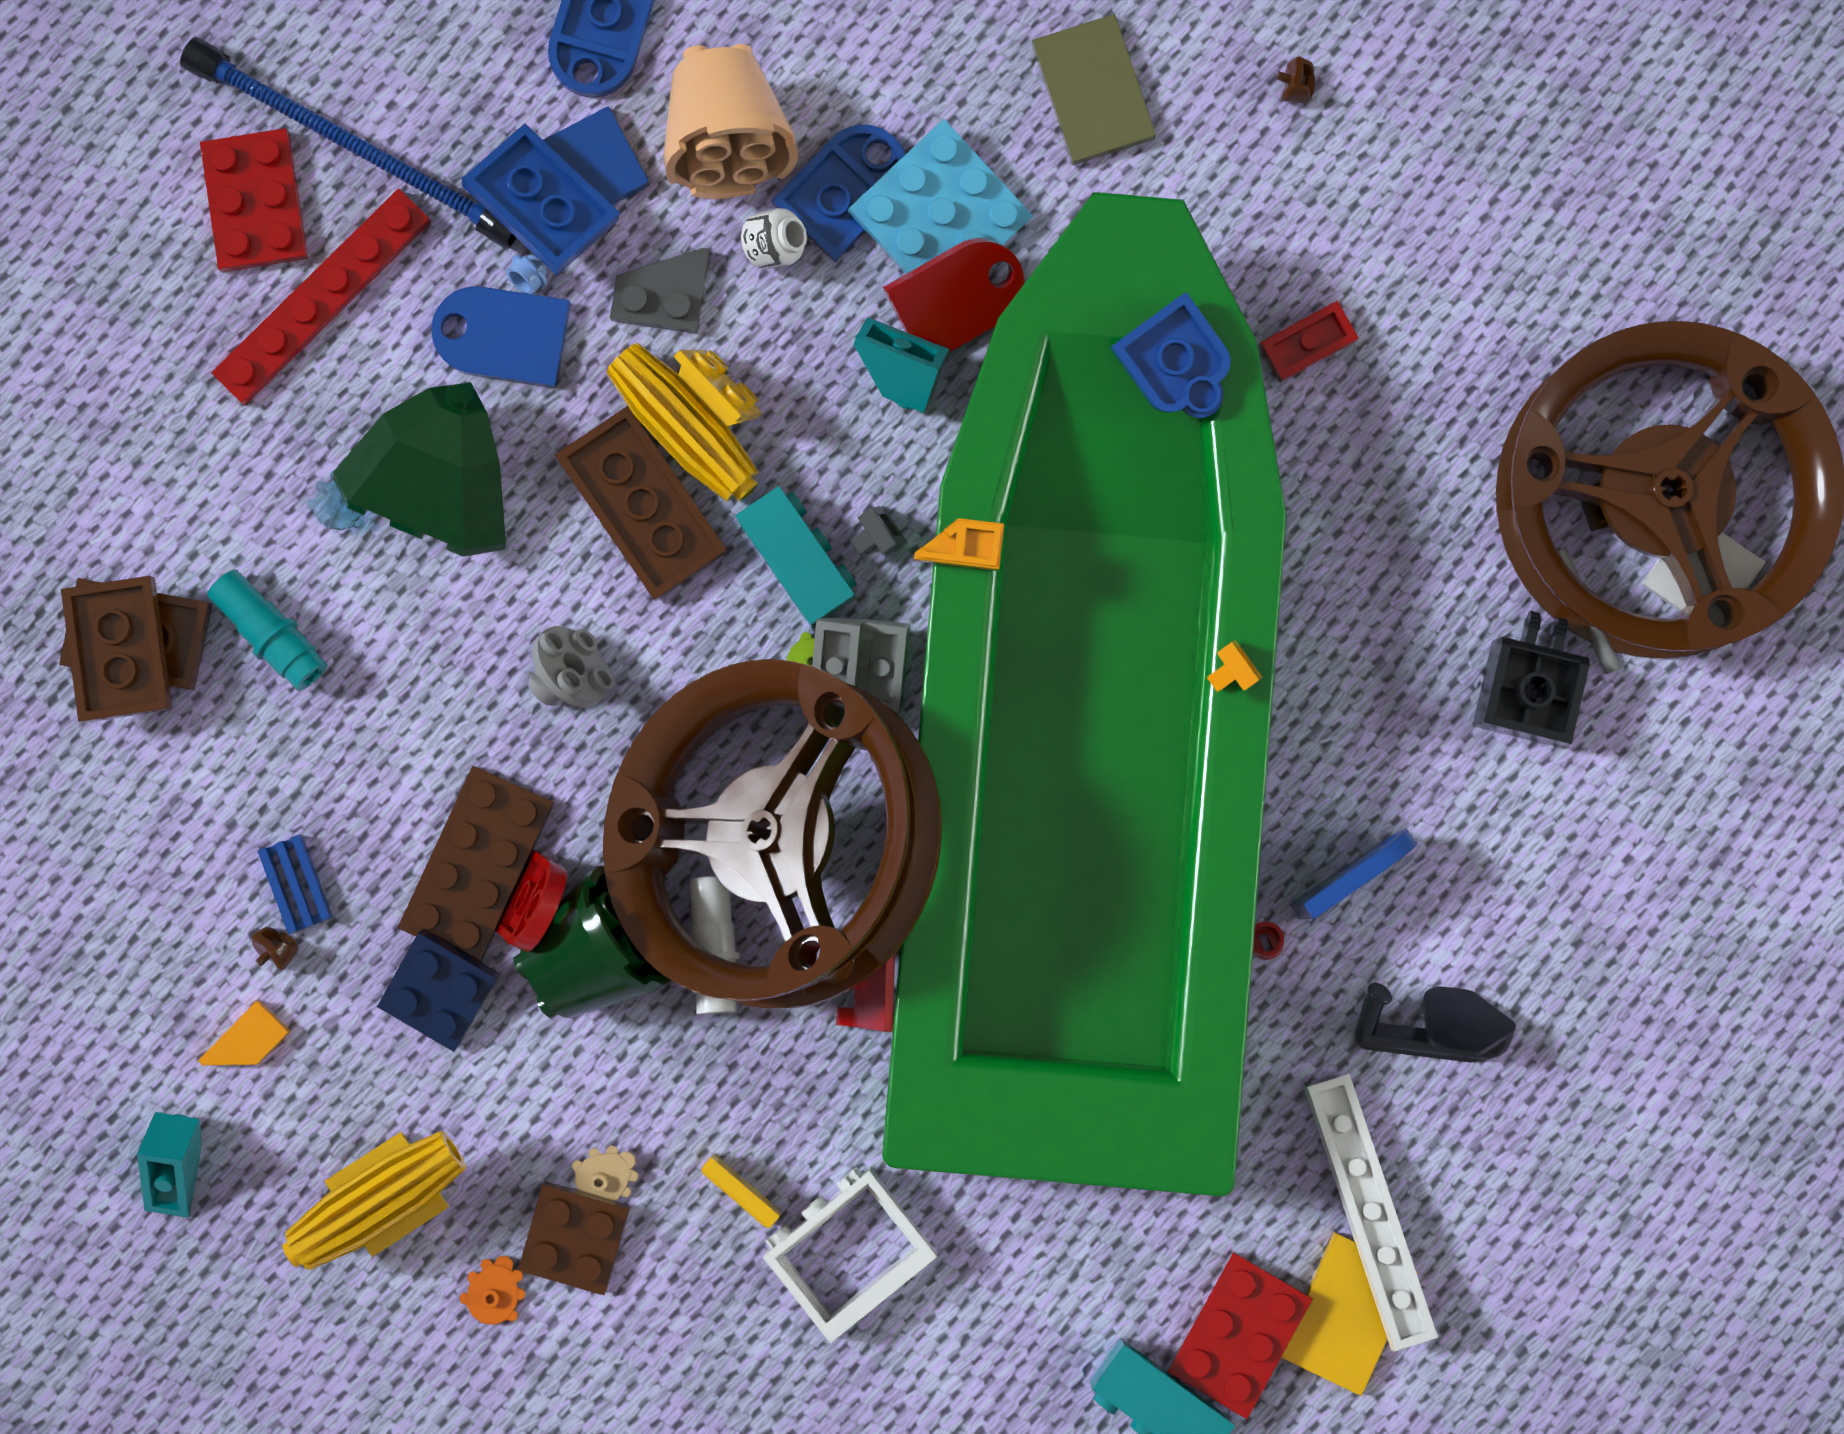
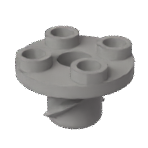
(568, 668)

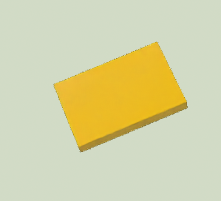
(1342, 1326)

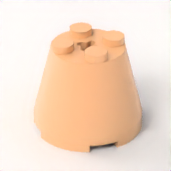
(725, 125)

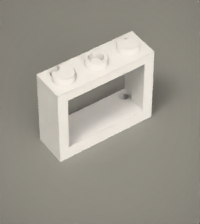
(877, 1290)

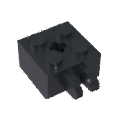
(1556, 676)

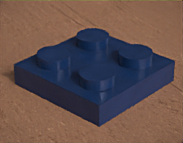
(438, 990)

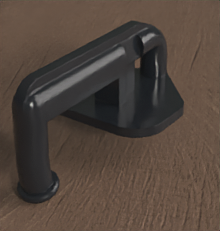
(1456, 1026)

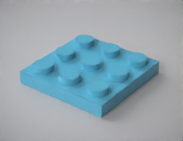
(936, 201)

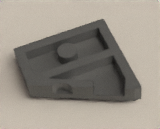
(663, 293)

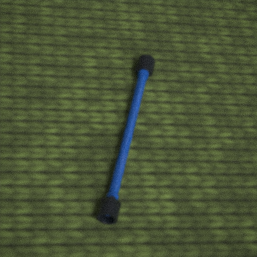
(213, 65)

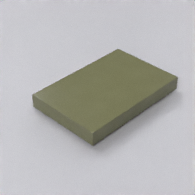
(1093, 89)

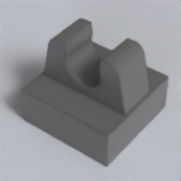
(879, 532)

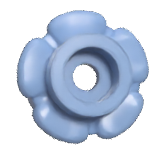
(527, 274)

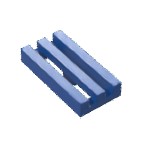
(281, 848)

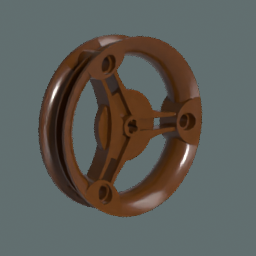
(1700, 484)
(648, 828)

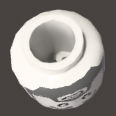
(773, 238)

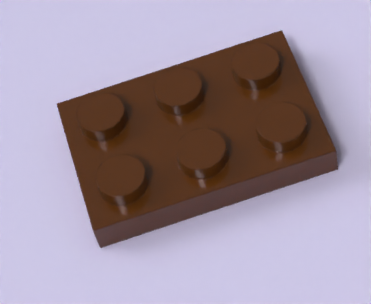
(184, 636)
(116, 649)

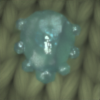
(331, 508)

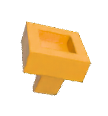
(1236, 667)

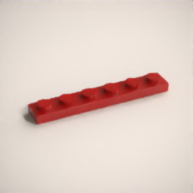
(321, 297)

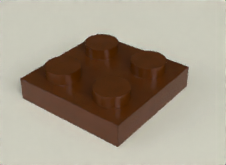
(574, 1238)

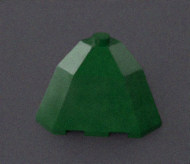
(431, 471)

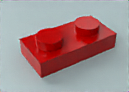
(1308, 341)

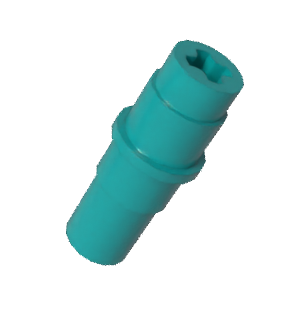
(267, 630)

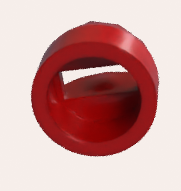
(1275, 939)

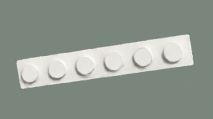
(1370, 1213)

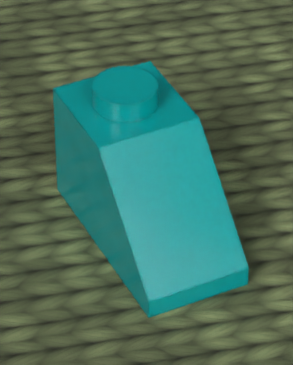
(900, 363)
(170, 1163)

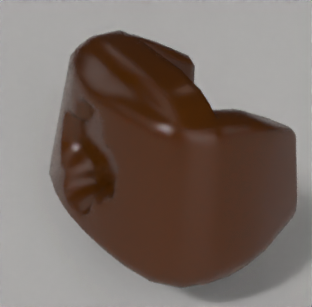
(1298, 81)
(274, 947)

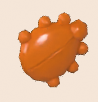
(494, 1291)

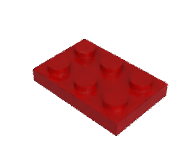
(253, 200)
(1240, 1335)

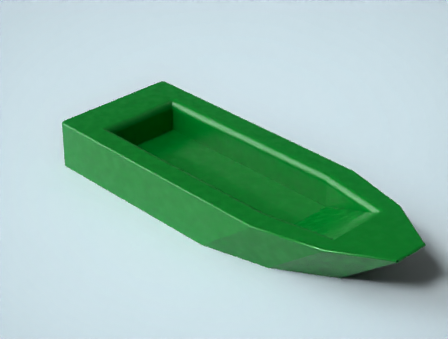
(1097, 796)

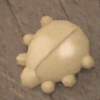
(606, 1173)

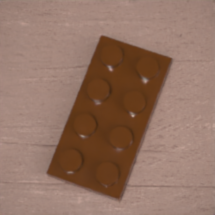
(641, 503)
(477, 862)

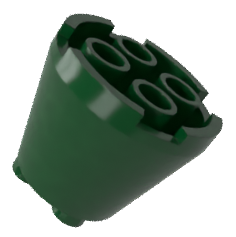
(586, 955)

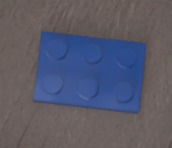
(540, 199)

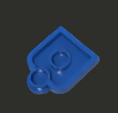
(1176, 360)

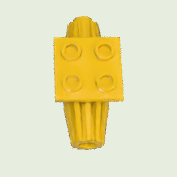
(691, 414)
(376, 1200)

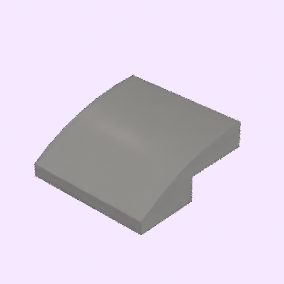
(865, 655)

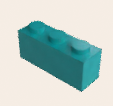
(797, 555)
(1153, 1396)

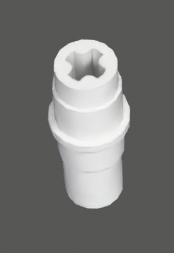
(714, 932)

